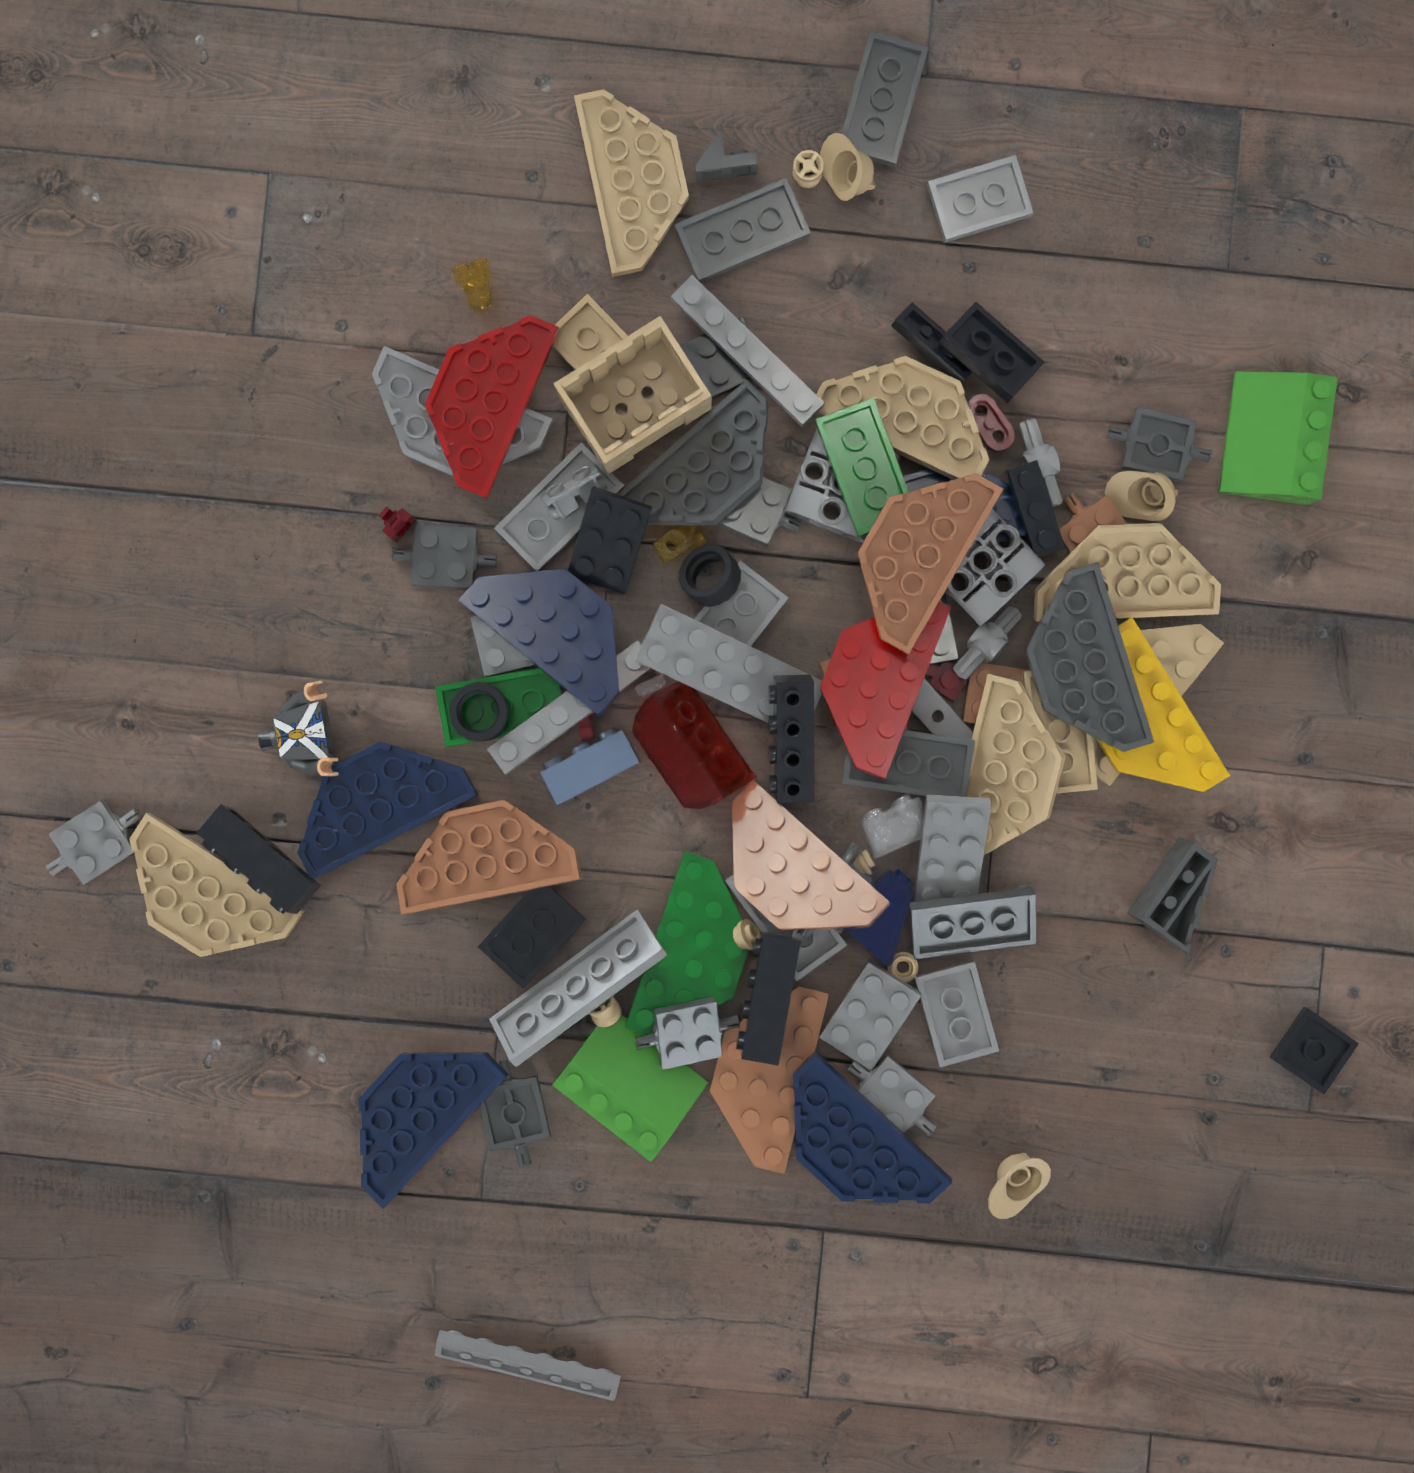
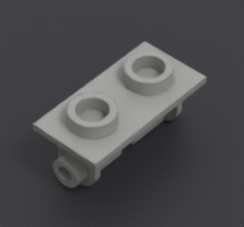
(563, 494)

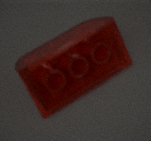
(690, 747)

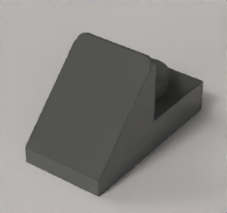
(717, 165)

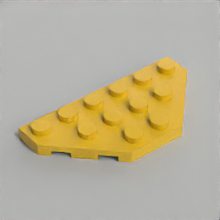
(1180, 747)

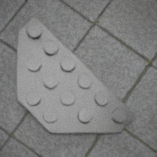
(404, 390)

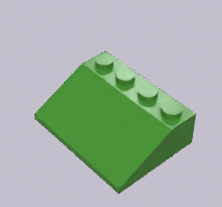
(1278, 436)
(629, 1088)

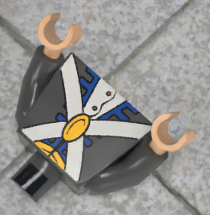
(303, 733)

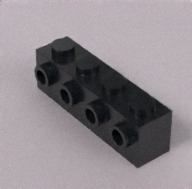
(793, 738)
(258, 859)
(769, 999)

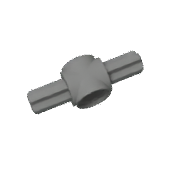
(1046, 457)
(987, 642)

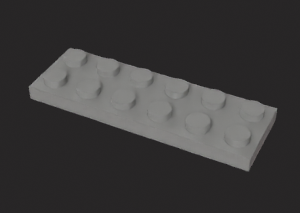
(713, 662)
(577, 987)

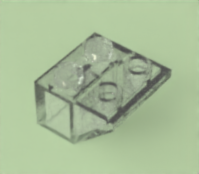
(893, 828)

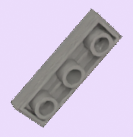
(950, 724)

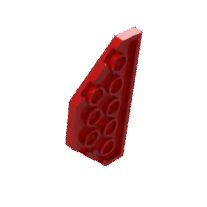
(484, 396)
(875, 687)

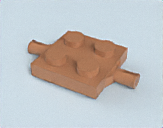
(1087, 519)

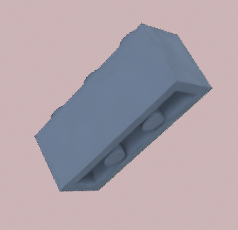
(589, 765)

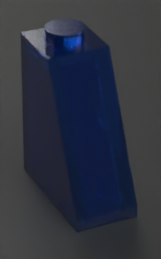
(884, 933)

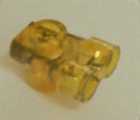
(475, 282)
(683, 537)

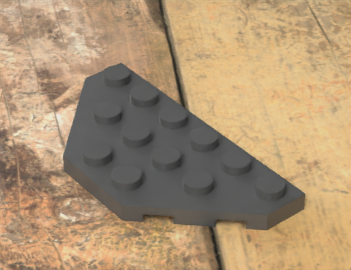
(709, 465)
(1084, 664)

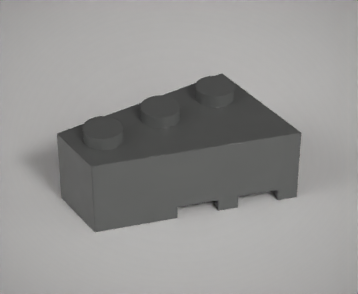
(1175, 894)

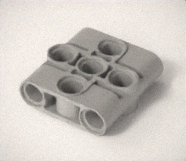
(814, 495)
(1017, 570)

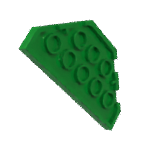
(698, 945)

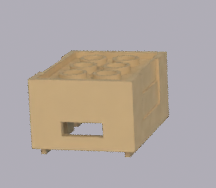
(618, 377)

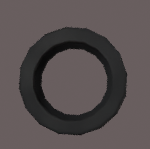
(693, 565)
(456, 708)

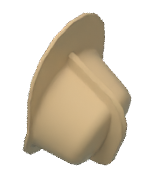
(846, 168)
(1142, 495)
(1017, 1184)

